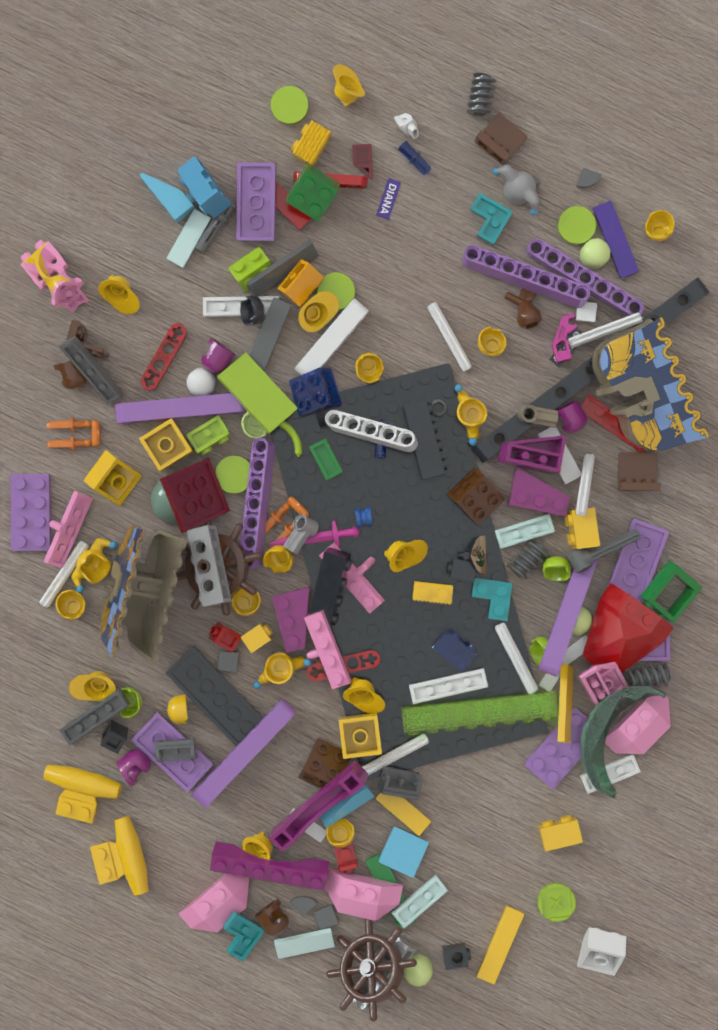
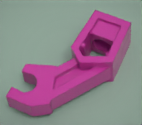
(563, 330)

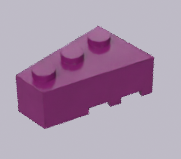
(534, 454)
(535, 495)
(290, 612)

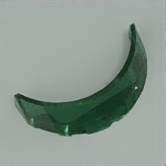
(597, 728)

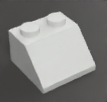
(602, 951)

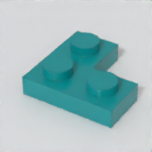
(495, 216)
(499, 596)
(246, 933)

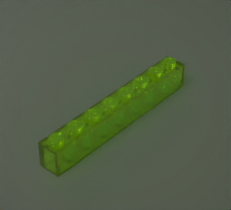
(479, 711)

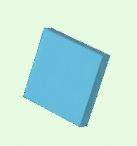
(403, 852)

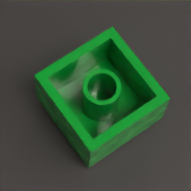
(312, 192)

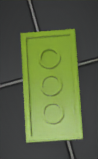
(257, 393)

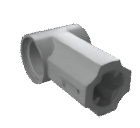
(303, 528)

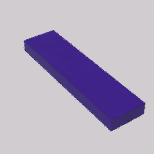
(616, 239)

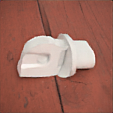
(407, 125)

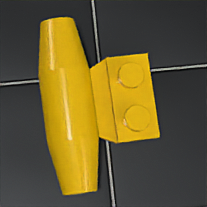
(80, 792)
(122, 858)

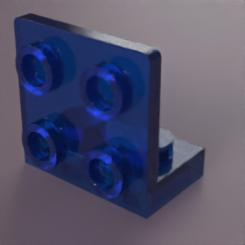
(315, 391)
(454, 650)

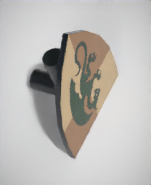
(477, 555)

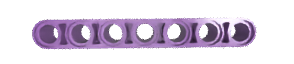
(518, 269)
(578, 269)
(177, 408)
(261, 495)
(565, 621)
(243, 753)

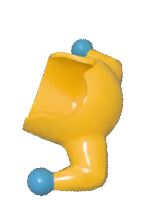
(471, 414)
(93, 564)
(280, 668)

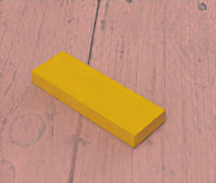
(405, 812)

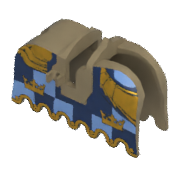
(640, 367)
(138, 599)

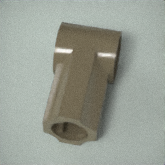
(539, 416)

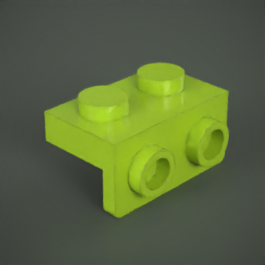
(249, 267)
(209, 435)

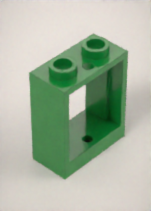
(660, 582)

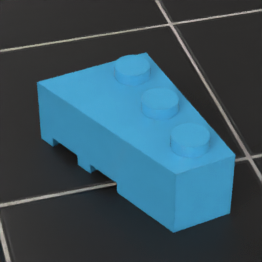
(203, 188)

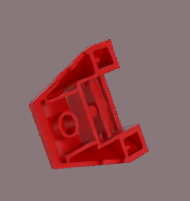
(623, 630)

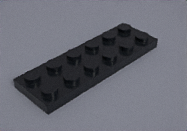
(214, 695)

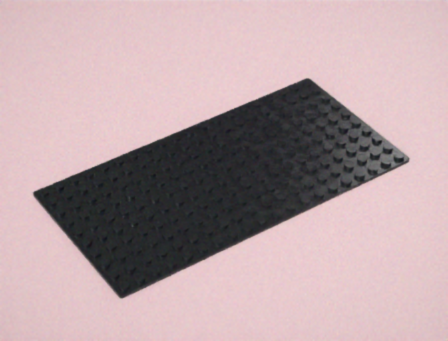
(406, 511)

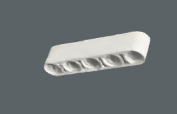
(333, 337)
(365, 424)

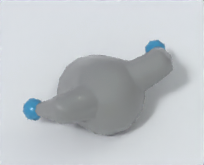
(519, 187)

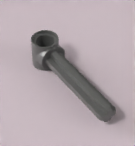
(583, 559)

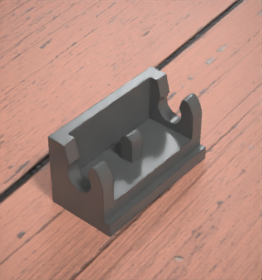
(175, 749)
(400, 783)

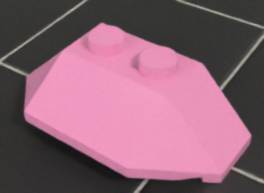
(602, 681)
(640, 726)
(361, 894)
(217, 903)

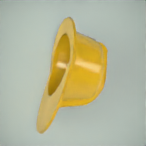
(347, 85)
(119, 294)
(318, 311)
(405, 555)
(92, 687)
(363, 696)
(258, 846)

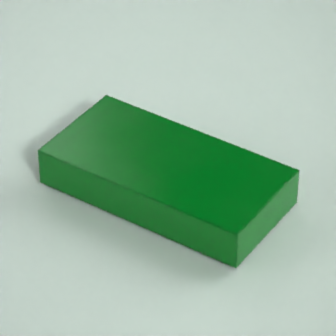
(326, 459)

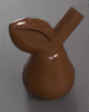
(528, 314)

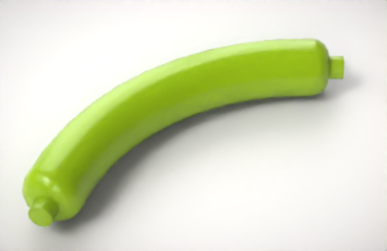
(294, 436)

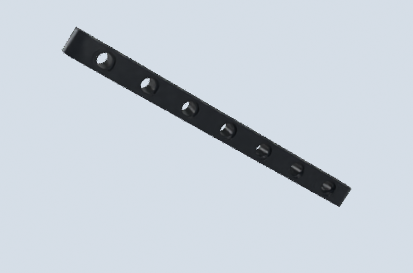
(580, 378)

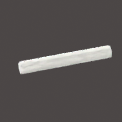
(605, 330)
(449, 336)
(585, 484)
(63, 575)
(516, 658)
(396, 754)

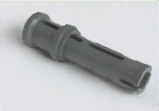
(223, 218)

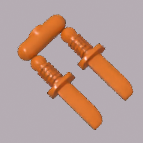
(95, 434)
(276, 517)

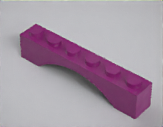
(336, 790)
(304, 873)

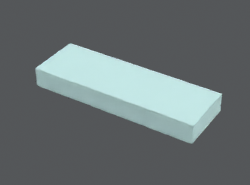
(188, 238)
(524, 531)
(419, 901)
(304, 943)

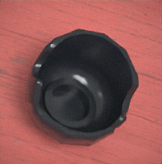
(251, 310)

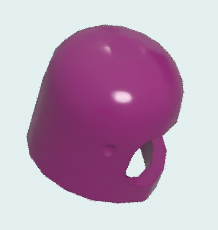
(217, 358)
(573, 417)
(132, 764)

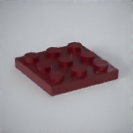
(195, 495)

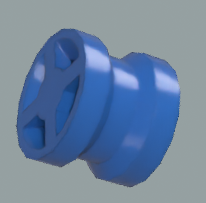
(363, 517)

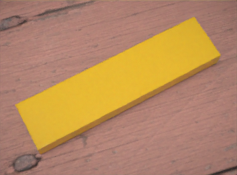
(565, 704)
(500, 944)

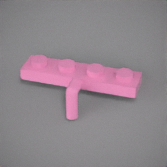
(67, 529)
(360, 586)
(326, 649)

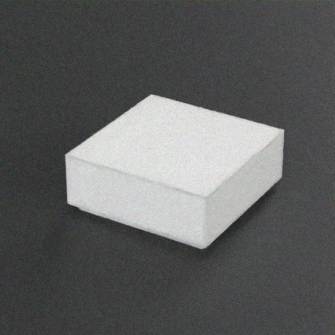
(587, 313)

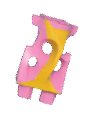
(60, 284)

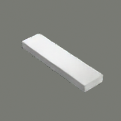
(229, 306)
(448, 685)

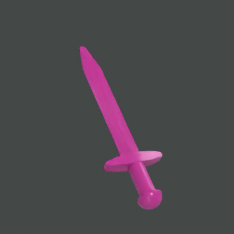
(334, 535)

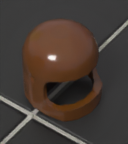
(71, 375)
(272, 918)

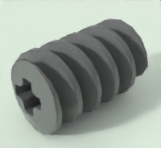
(480, 94)
(529, 559)
(650, 677)

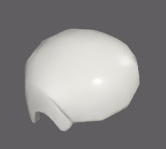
(201, 382)

